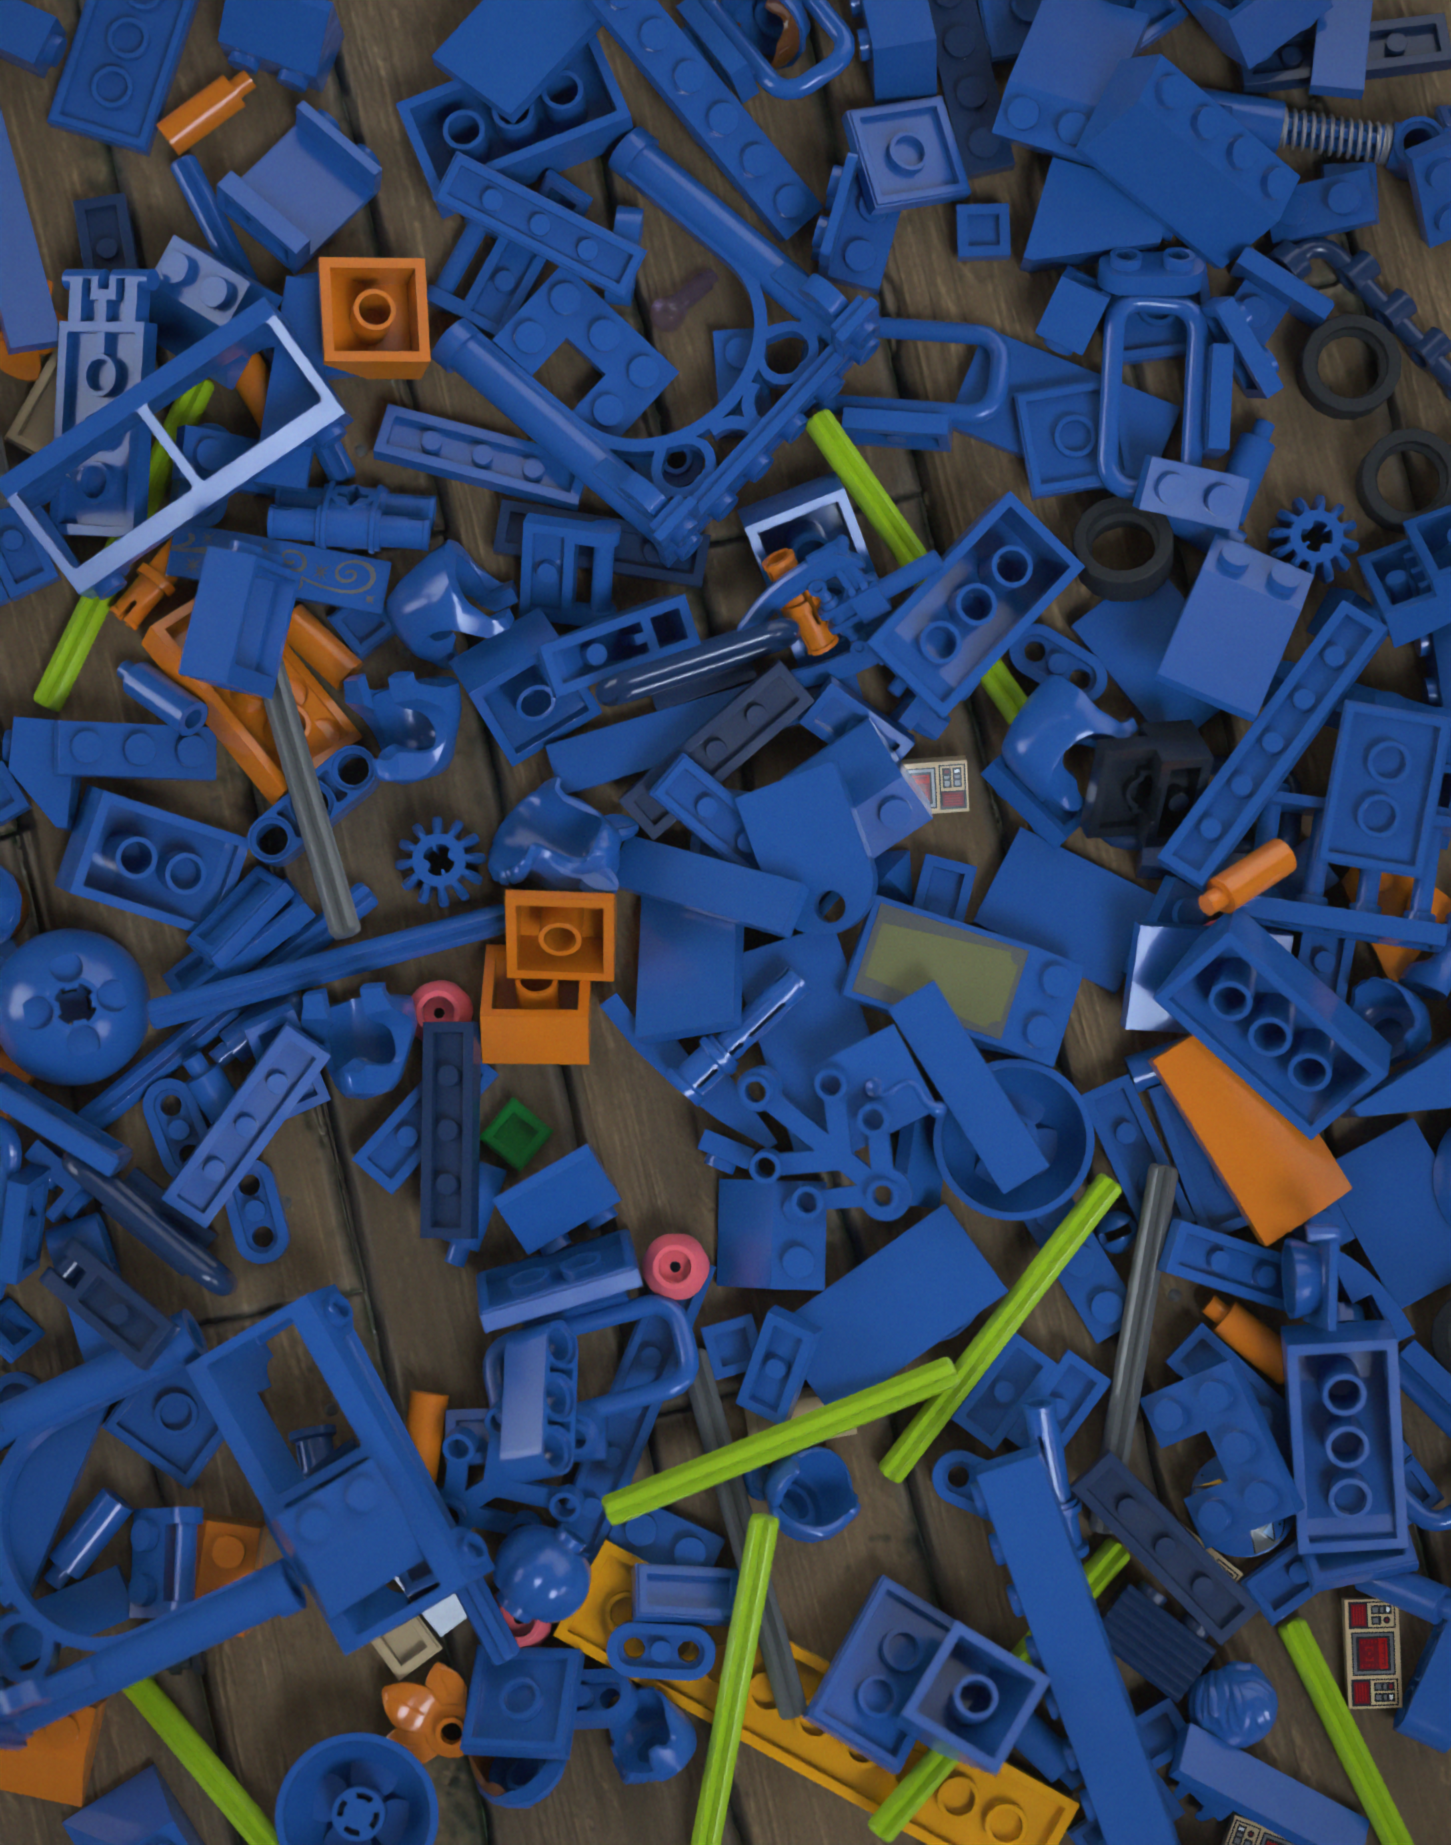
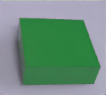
(516, 1134)

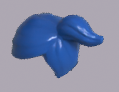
(806, 1493)

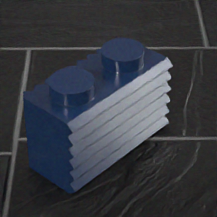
(1153, 1641)

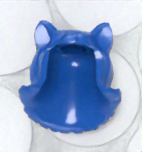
(559, 843)

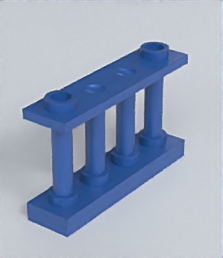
(1364, 918)

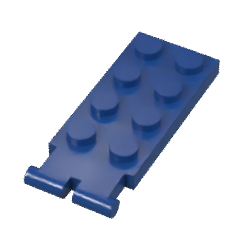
(100, 356)

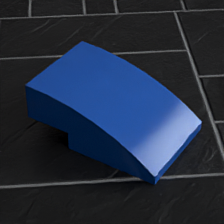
(1412, 578)

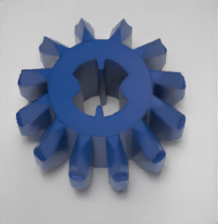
(1299, 523)
(457, 854)

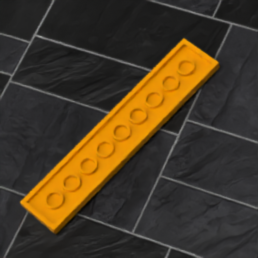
(963, 1810)

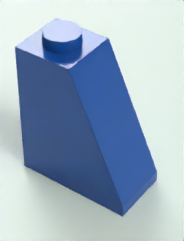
(1084, 219)

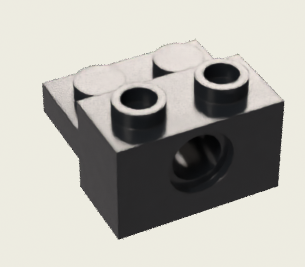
(1146, 782)

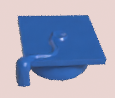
(882, 1072)
(1311, 1275)

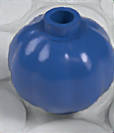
(542, 1573)

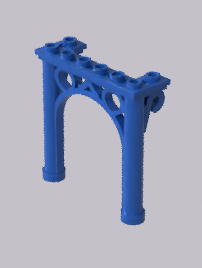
(659, 511)
(144, 1650)

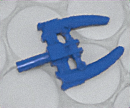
(863, 599)

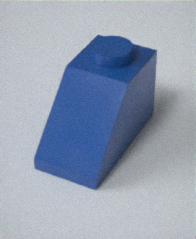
(31, 761)

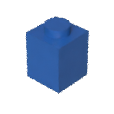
(30, 37)
(1073, 313)

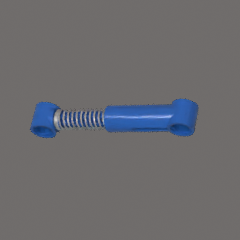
(1275, 127)

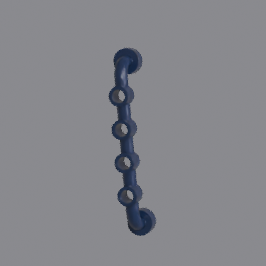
(1393, 310)

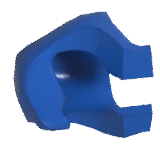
(432, 604)
(411, 721)
(1049, 725)
(365, 1036)

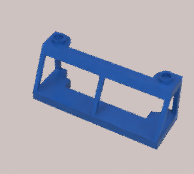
(42, 474)
(231, 1385)

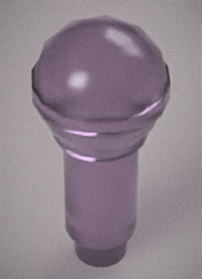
(670, 311)

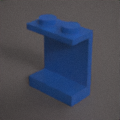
(302, 188)

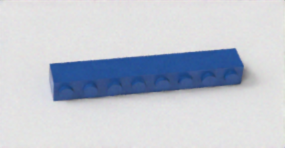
(1073, 1649)

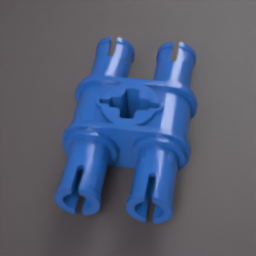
(353, 517)

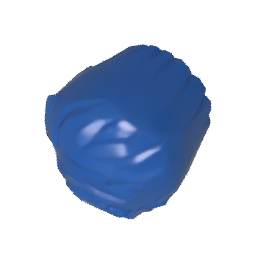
(1395, 1015)
(1234, 1703)
(654, 1741)

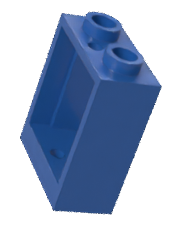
(240, 620)

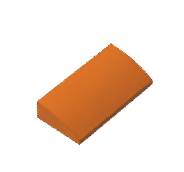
(242, 720)
(1256, 1152)

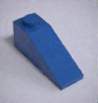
(618, 643)

